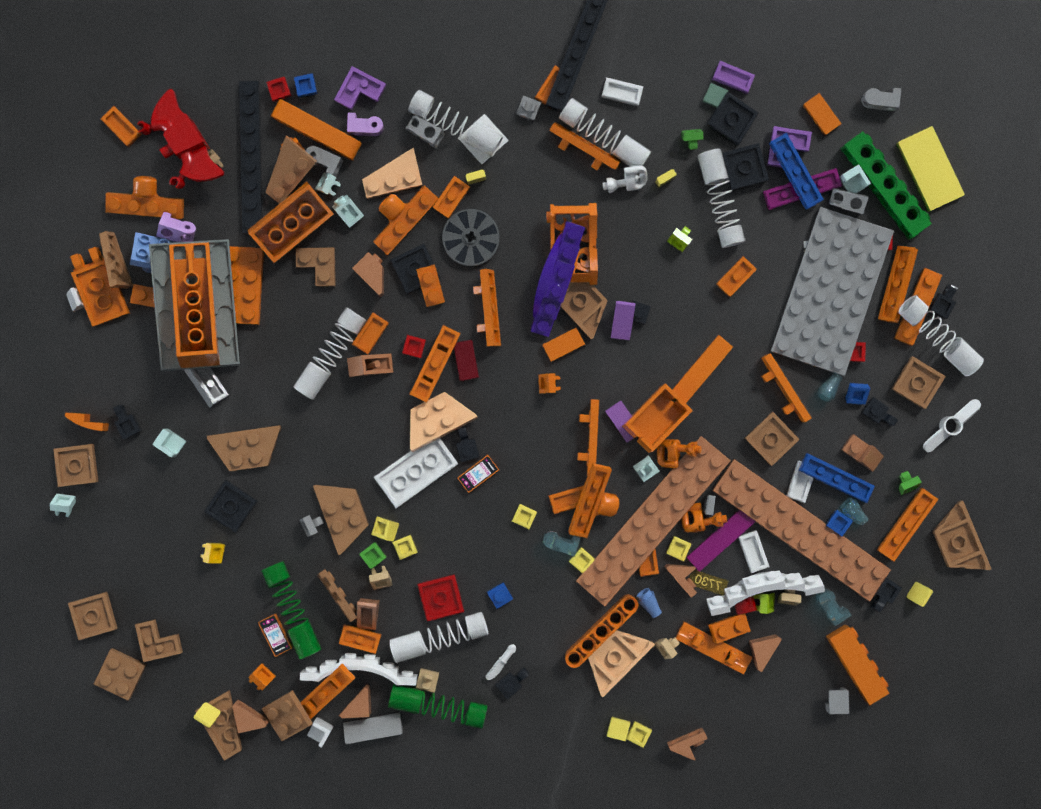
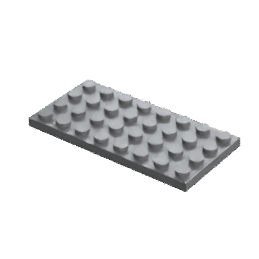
(832, 291)

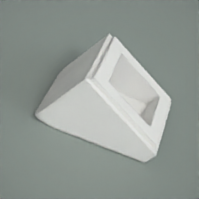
(74, 299)

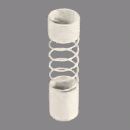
(478, 136)
(628, 149)
(715, 173)
(957, 352)
(314, 376)
(413, 645)

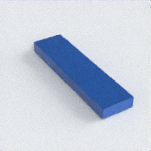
(796, 171)
(836, 478)

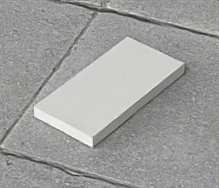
(415, 471)

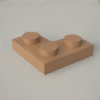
(322, 260)
(152, 645)

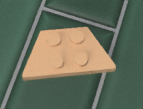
(436, 419)
(617, 658)

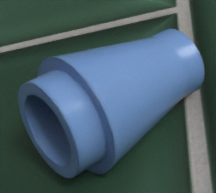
(648, 601)

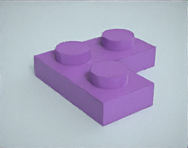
(359, 83)
(799, 138)

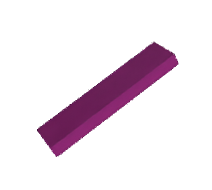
(786, 194)
(720, 540)

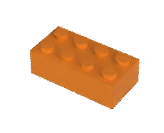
(290, 222)

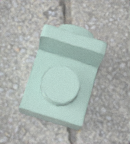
(347, 210)

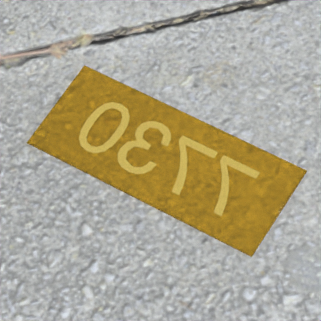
(709, 582)

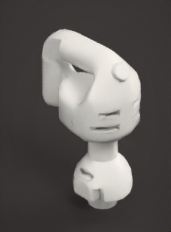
(630, 180)

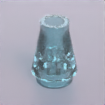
(829, 388)
(853, 510)

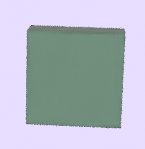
(714, 95)

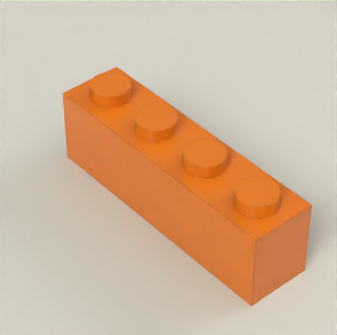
(857, 664)

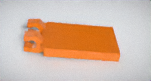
(92, 283)

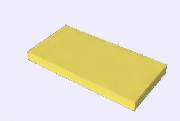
(930, 168)

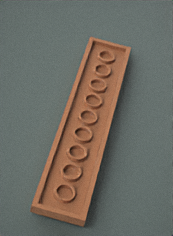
(652, 522)
(801, 530)

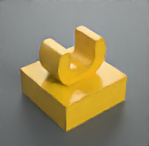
(213, 552)

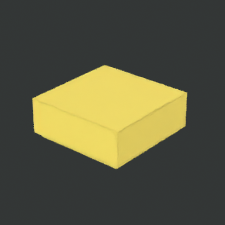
(475, 177)
(665, 178)
(524, 516)
(405, 547)
(678, 548)
(582, 560)
(618, 728)
(639, 734)

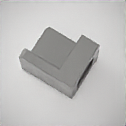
(838, 701)

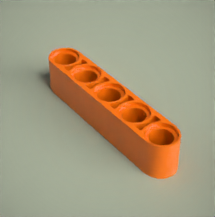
(316, 129)
(598, 640)

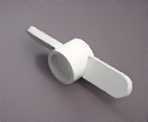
(960, 418)

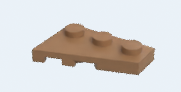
(289, 170)
(114, 261)
(337, 594)
(224, 730)

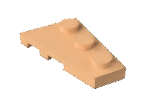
(394, 177)

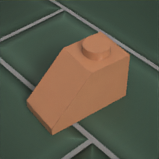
(372, 272)
(370, 365)

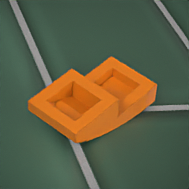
(84, 421)

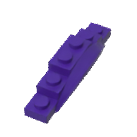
(556, 278)

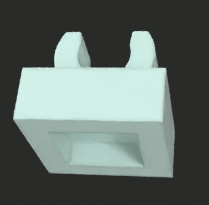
(325, 184)
(646, 468)
(62, 503)

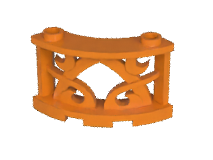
(590, 224)

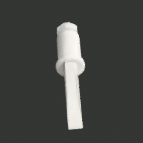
(497, 667)

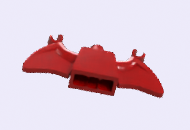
(183, 141)

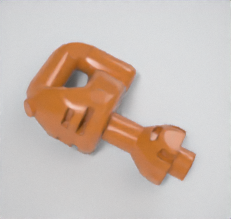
(674, 448)
(699, 521)

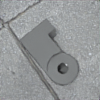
(882, 100)
(426, 131)
(325, 159)
(848, 200)

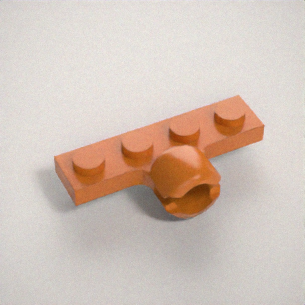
(144, 201)
(402, 217)
(593, 501)

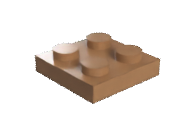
(918, 382)
(771, 438)
(75, 465)
(92, 615)
(120, 674)
(287, 715)

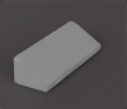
(207, 385)
(372, 728)

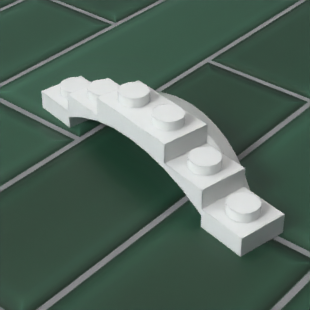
(761, 583)
(367, 663)

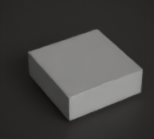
(709, 504)

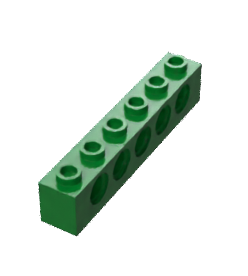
(887, 196)

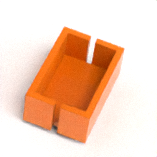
(657, 418)

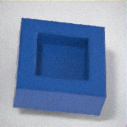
(305, 85)
(857, 393)
(839, 522)
(500, 595)

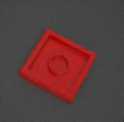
(440, 597)

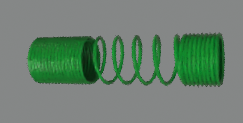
(302, 635)
(410, 700)

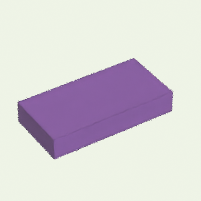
(733, 77)
(623, 320)
(619, 415)

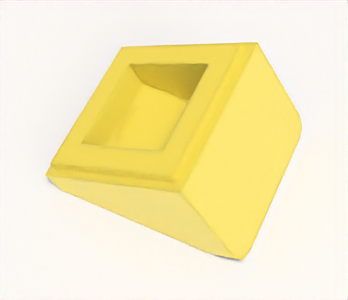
(385, 529)
(919, 594)
(207, 715)

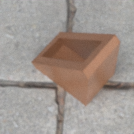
(367, 613)
(763, 649)
(359, 706)
(248, 718)

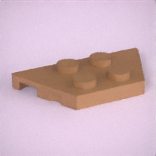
(584, 306)
(246, 448)
(342, 514)
(959, 540)

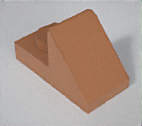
(862, 452)
(679, 573)
(682, 744)

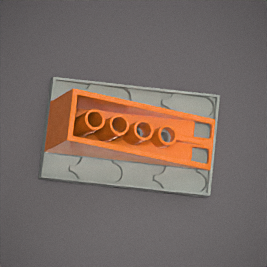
(194, 304)

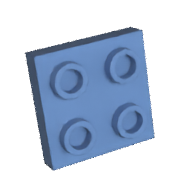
(140, 251)

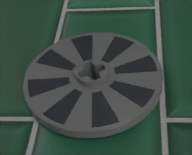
(463, 224)

